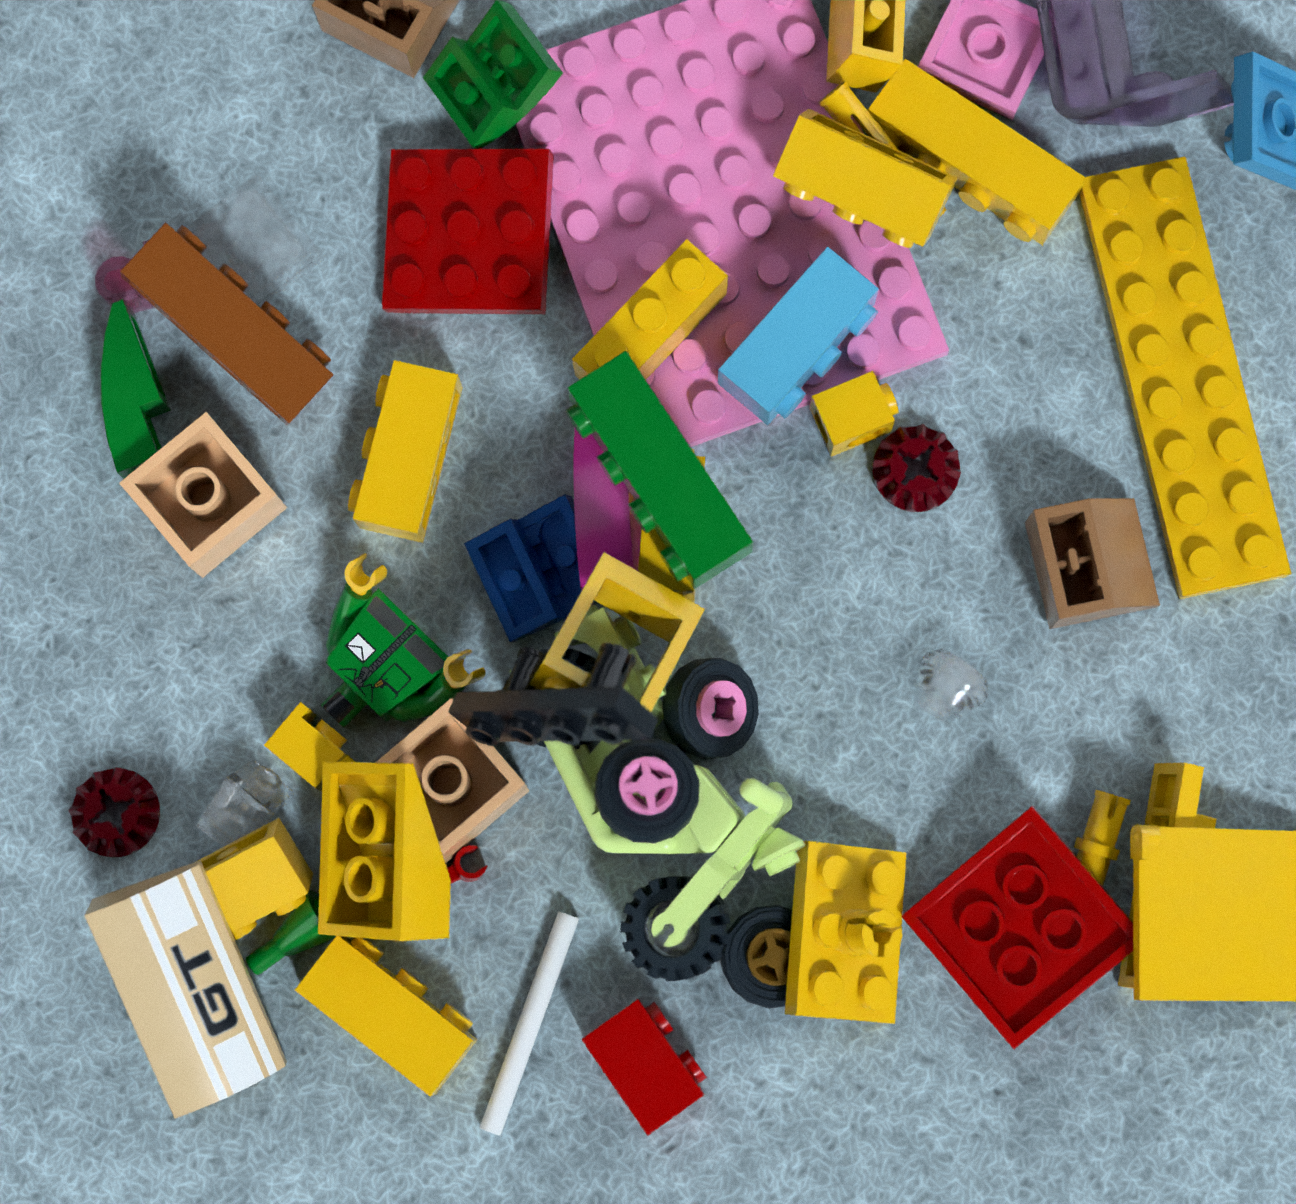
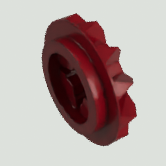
(921, 493)
(139, 820)

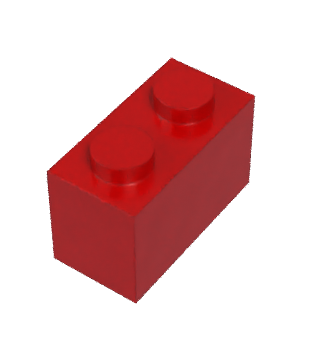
(645, 1066)

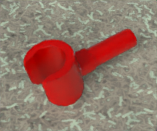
(455, 870)

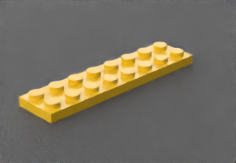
(1183, 378)

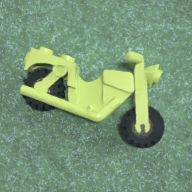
(676, 921)

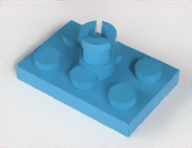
(1263, 119)

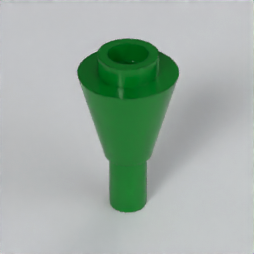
(293, 936)

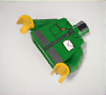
(386, 656)

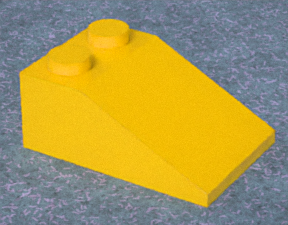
(379, 856)

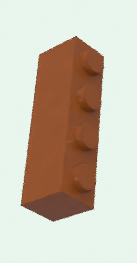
(226, 323)

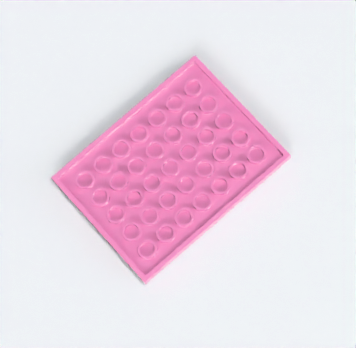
(677, 138)

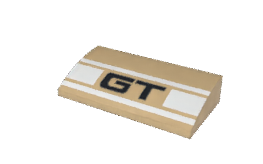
(185, 987)

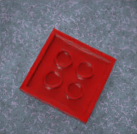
(468, 231)
(1023, 927)

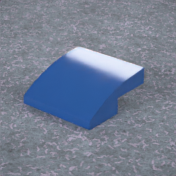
(530, 568)

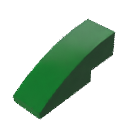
(129, 392)

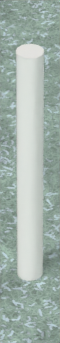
(529, 1023)

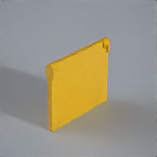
(1213, 914)

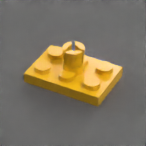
(845, 933)

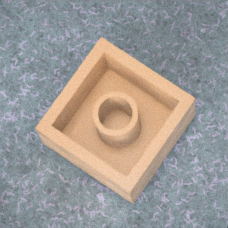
(203, 495)
(460, 779)

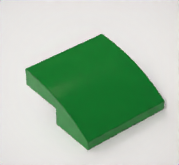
(492, 75)

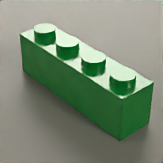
(658, 470)

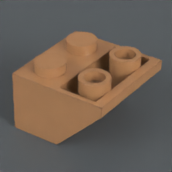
(388, 30)
(1090, 560)

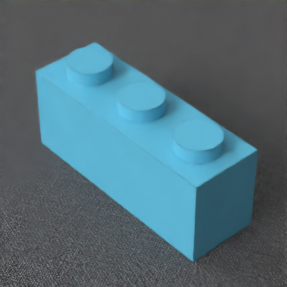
(799, 337)

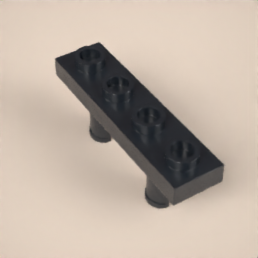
(530, 715)

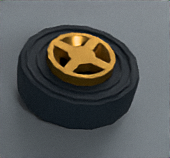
(741, 959)

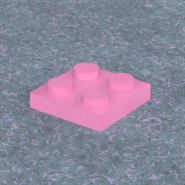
(986, 52)

